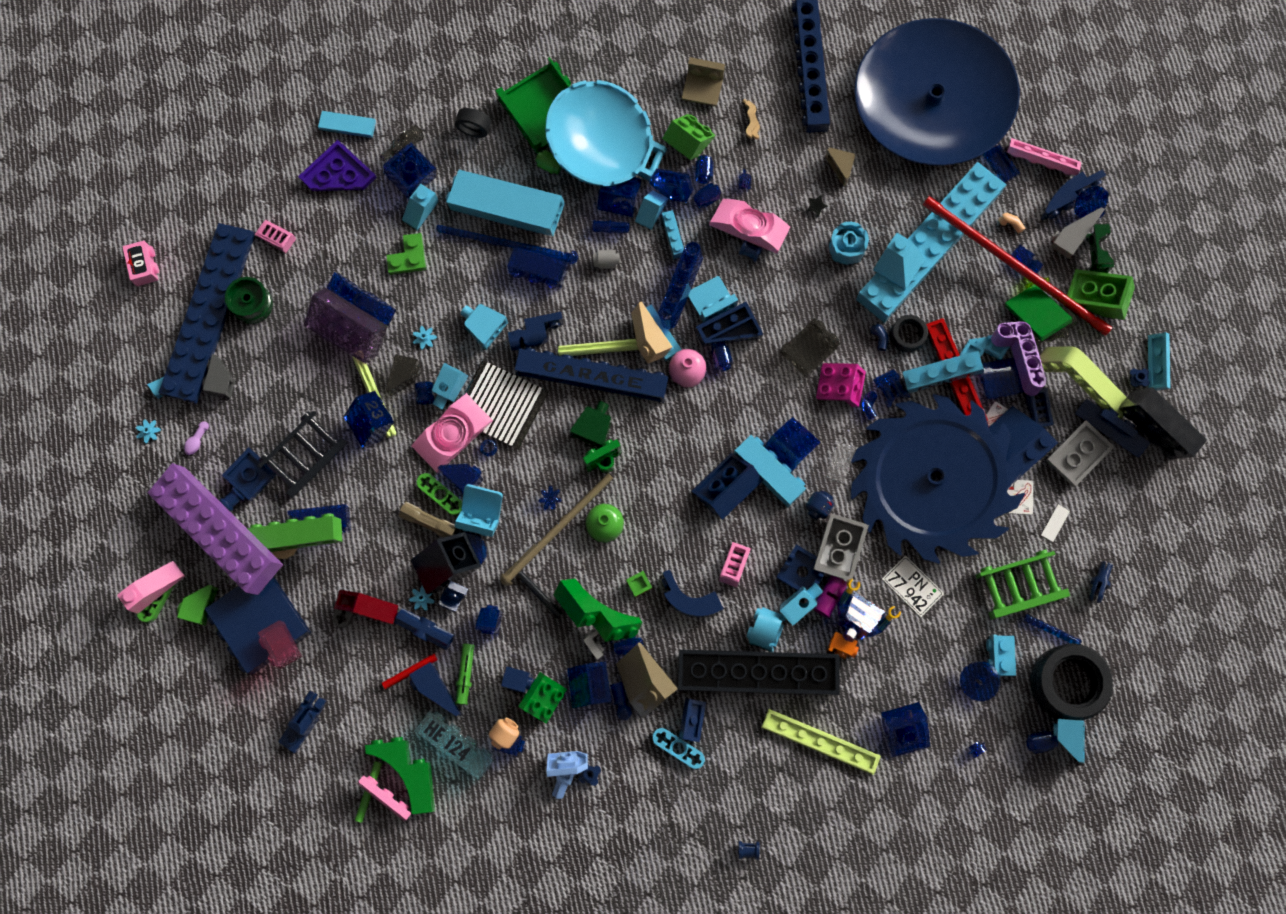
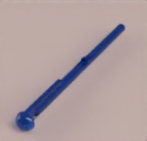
(571, 257)

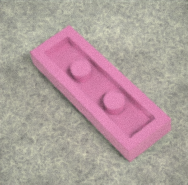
(385, 797)

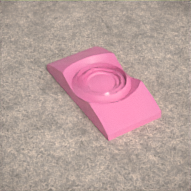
(750, 224)
(451, 432)

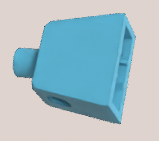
(483, 324)
(450, 378)
(794, 610)

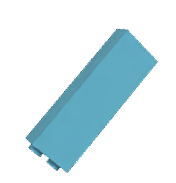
(505, 202)

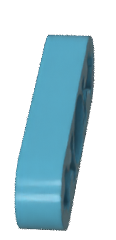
(688, 760)

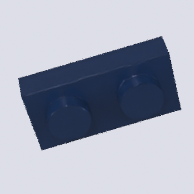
(692, 720)

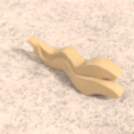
(754, 127)

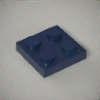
(247, 475)

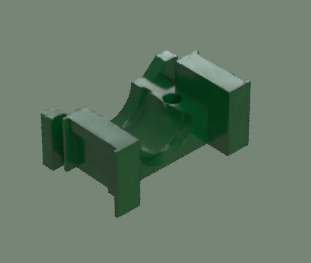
(1099, 258)

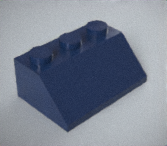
(727, 485)

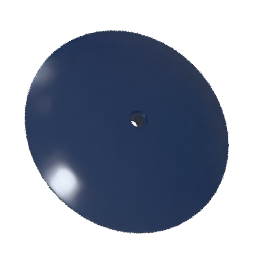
(944, 58)

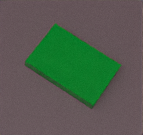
(1039, 312)

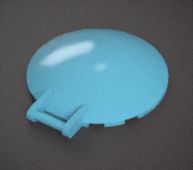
(601, 134)

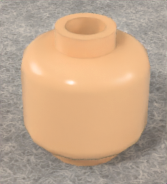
(504, 733)

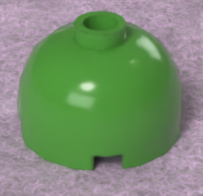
(604, 523)

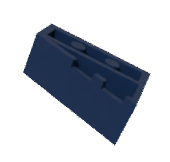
(729, 327)

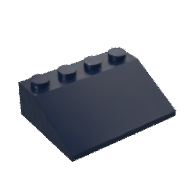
(1026, 438)

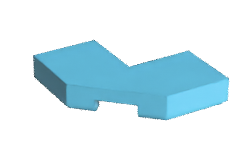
(984, 345)

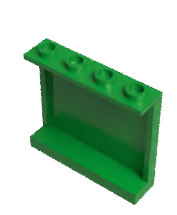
(530, 101)

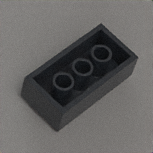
(1162, 424)

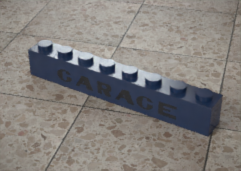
(591, 375)

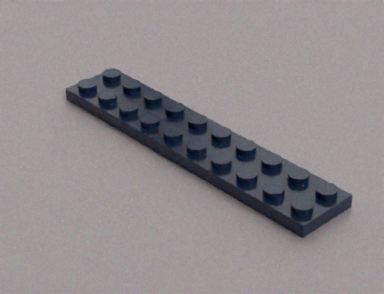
(206, 313)

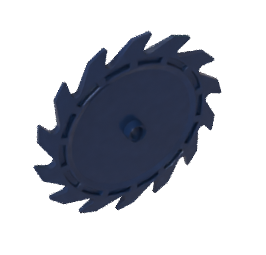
(943, 511)

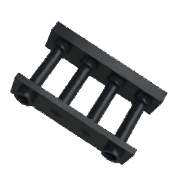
(321, 458)

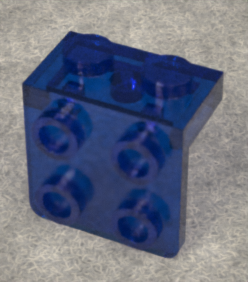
(620, 197)

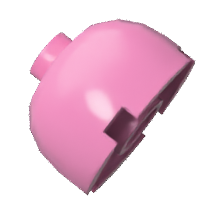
(687, 368)

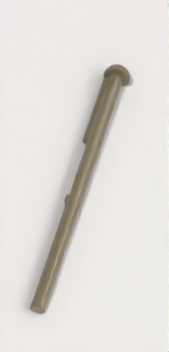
(535, 549)

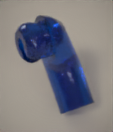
(867, 404)

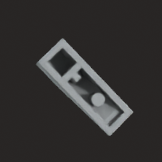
(1071, 236)

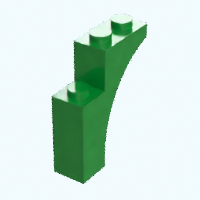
(587, 611)
(415, 776)

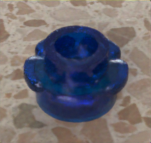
(977, 749)

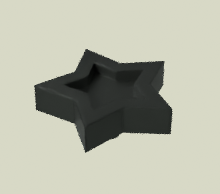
(816, 205)

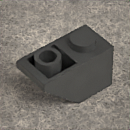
(218, 379)

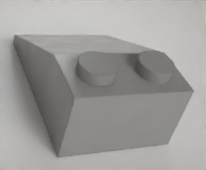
(840, 546)

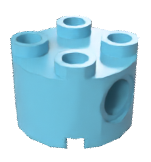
(848, 243)
(766, 629)

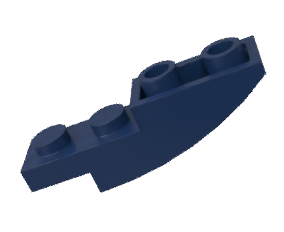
(1068, 193)

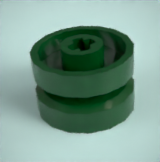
(248, 300)

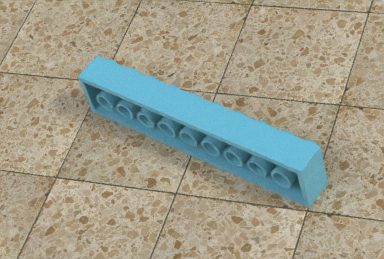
(935, 239)

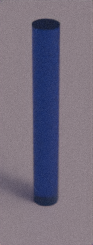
(1051, 629)

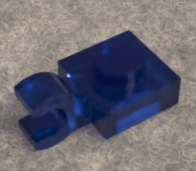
(1026, 257)

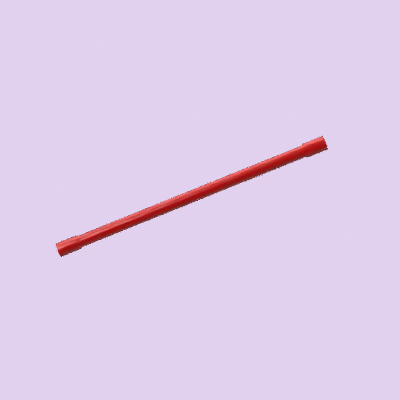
(1094, 321)

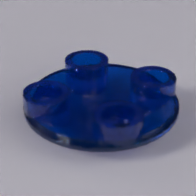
(1091, 200)

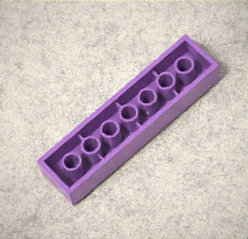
(215, 529)

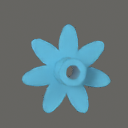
(426, 340)
(148, 430)
(421, 602)

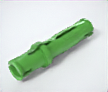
(462, 698)

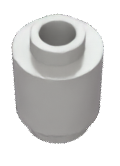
(606, 259)

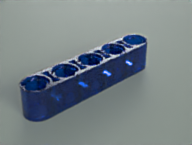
(681, 293)

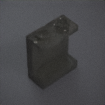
(810, 347)

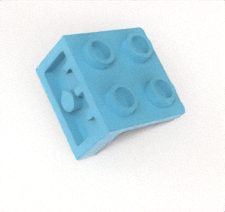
(712, 299)

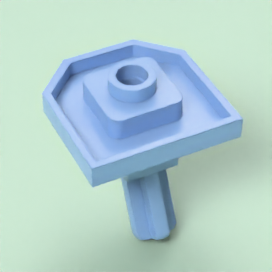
(564, 766)

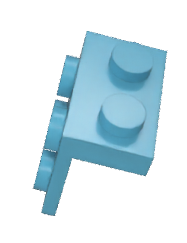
(479, 510)

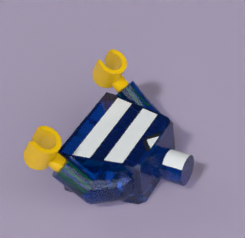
(861, 616)

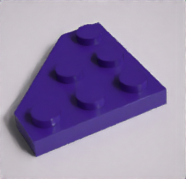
(337, 171)

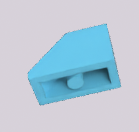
(419, 206)

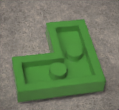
(411, 260)

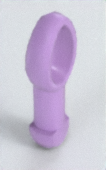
(193, 443)

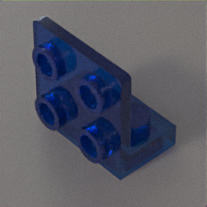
(792, 443)

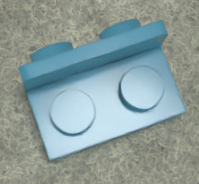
(1002, 654)

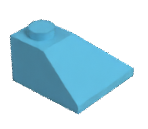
(900, 261)
(1072, 736)

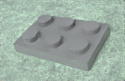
(1079, 453)

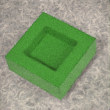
(639, 584)

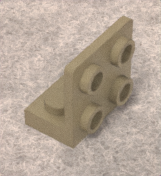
(703, 81)

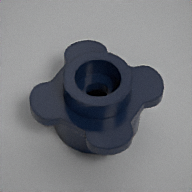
(1135, 381)
(592, 779)

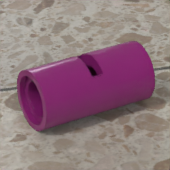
(831, 594)

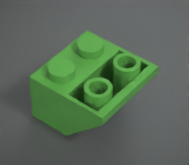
(688, 136)

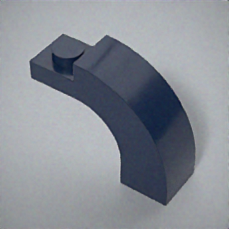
(688, 606)

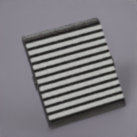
(507, 401)

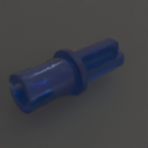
(609, 227)

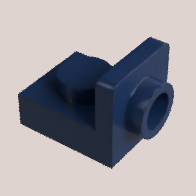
(452, 596)

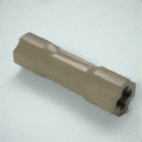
(415, 515)

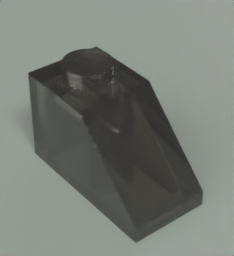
(402, 374)

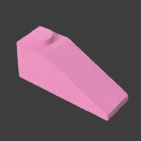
(150, 587)

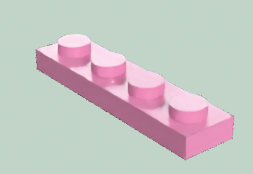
(1049, 159)

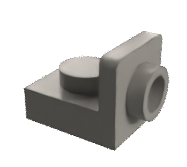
(595, 647)

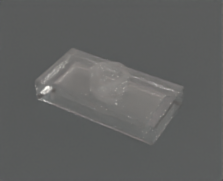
(840, 462)

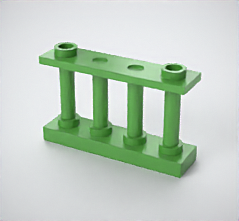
(1018, 603)

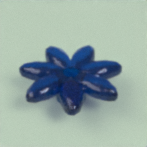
(549, 498)

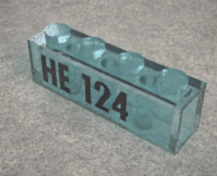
(455, 745)

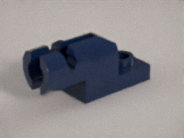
(535, 330)
(302, 722)

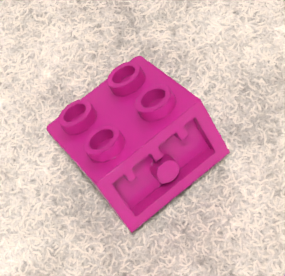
(841, 383)

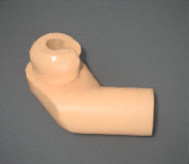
(1013, 220)

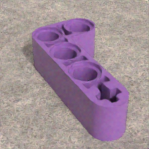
(1025, 352)

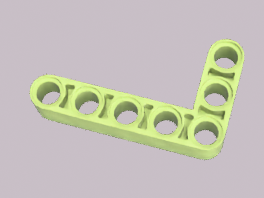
(1085, 374)

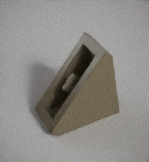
(841, 163)

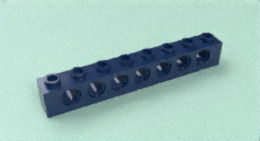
(813, 121)

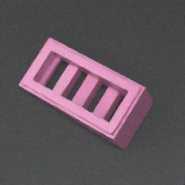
(286, 243)
(734, 577)

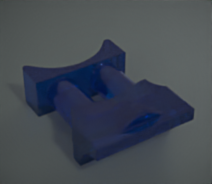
(889, 379)

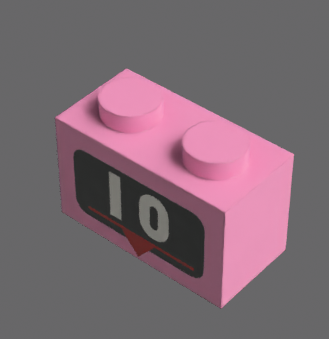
(141, 263)

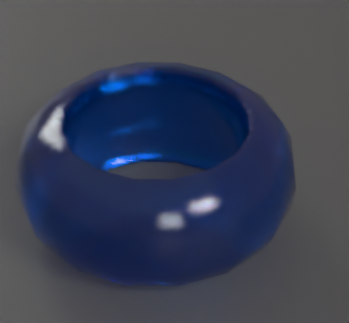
(490, 453)

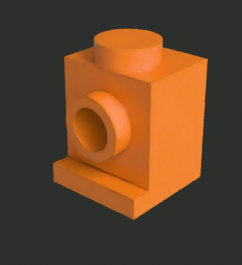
(842, 646)

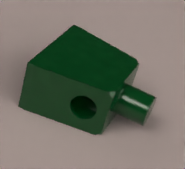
(593, 425)

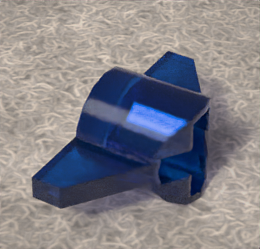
(744, 180)

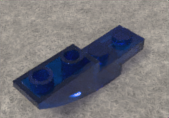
(360, 298)

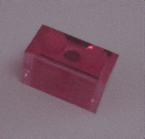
(279, 645)

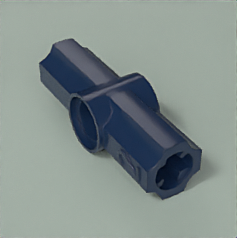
(424, 629)

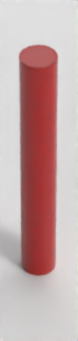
(405, 673)

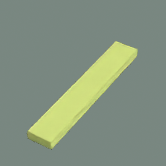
(821, 741)

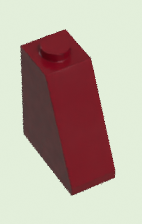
(366, 606)

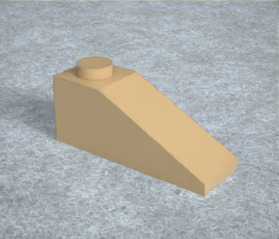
(649, 337)

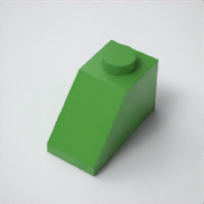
(194, 605)

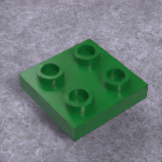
(609, 451)
(542, 697)

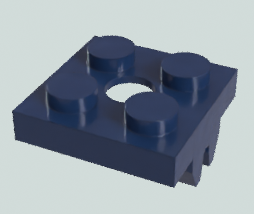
(798, 558)

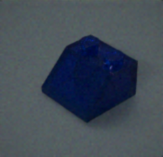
(906, 729)

